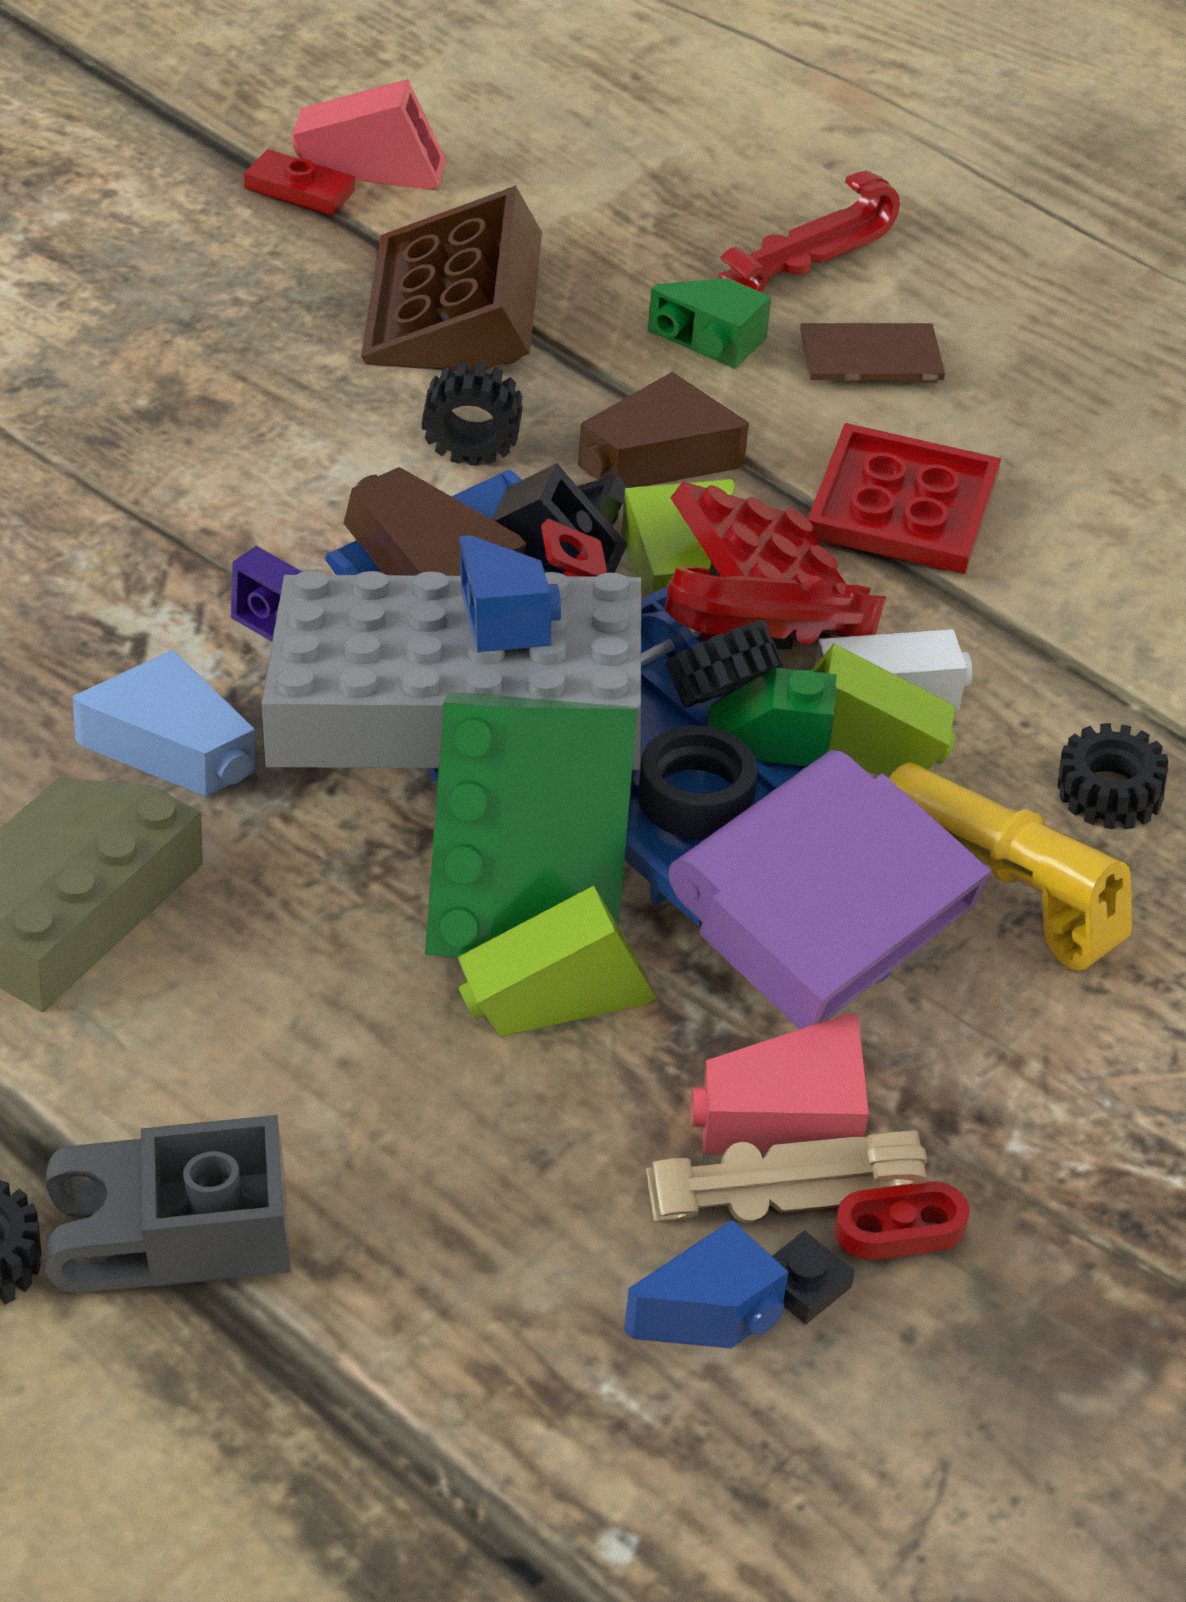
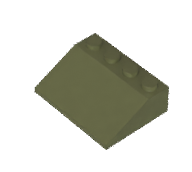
(83, 874)

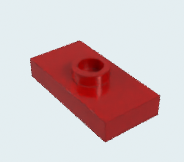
(299, 182)

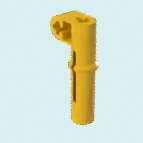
(1081, 887)

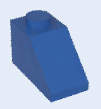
(506, 597)
(709, 1293)

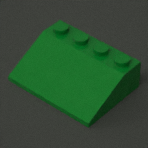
(525, 813)

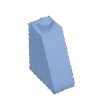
(167, 725)

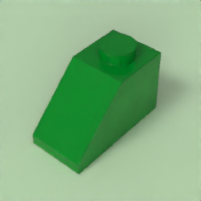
(781, 715)

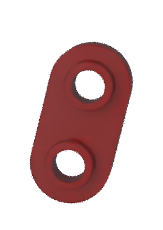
(899, 1218)

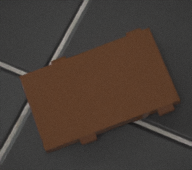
(872, 352)

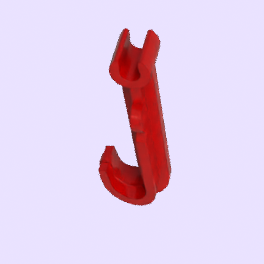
(821, 238)
(787, 607)

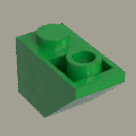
(711, 317)

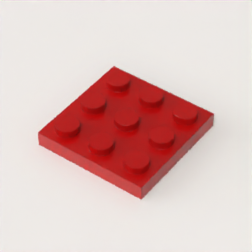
(904, 498)
(755, 538)

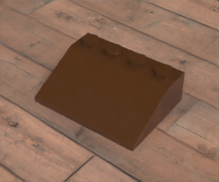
(456, 287)

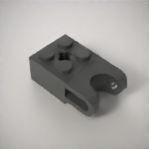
(170, 1207)

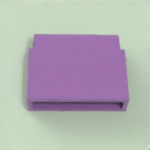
(826, 886)

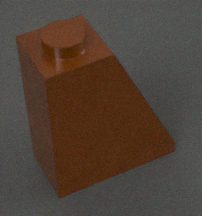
(663, 436)
(416, 526)

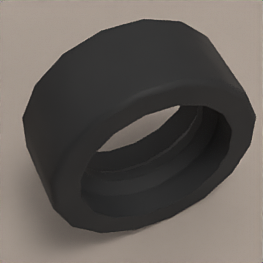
(696, 749)

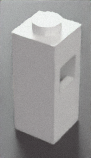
(922, 658)

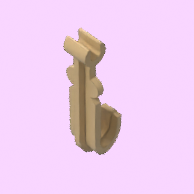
(787, 1177)

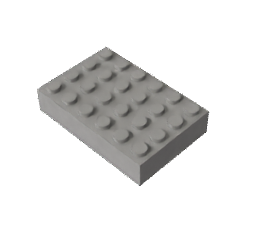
(372, 655)

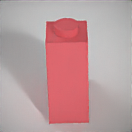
(372, 136)
(785, 1089)

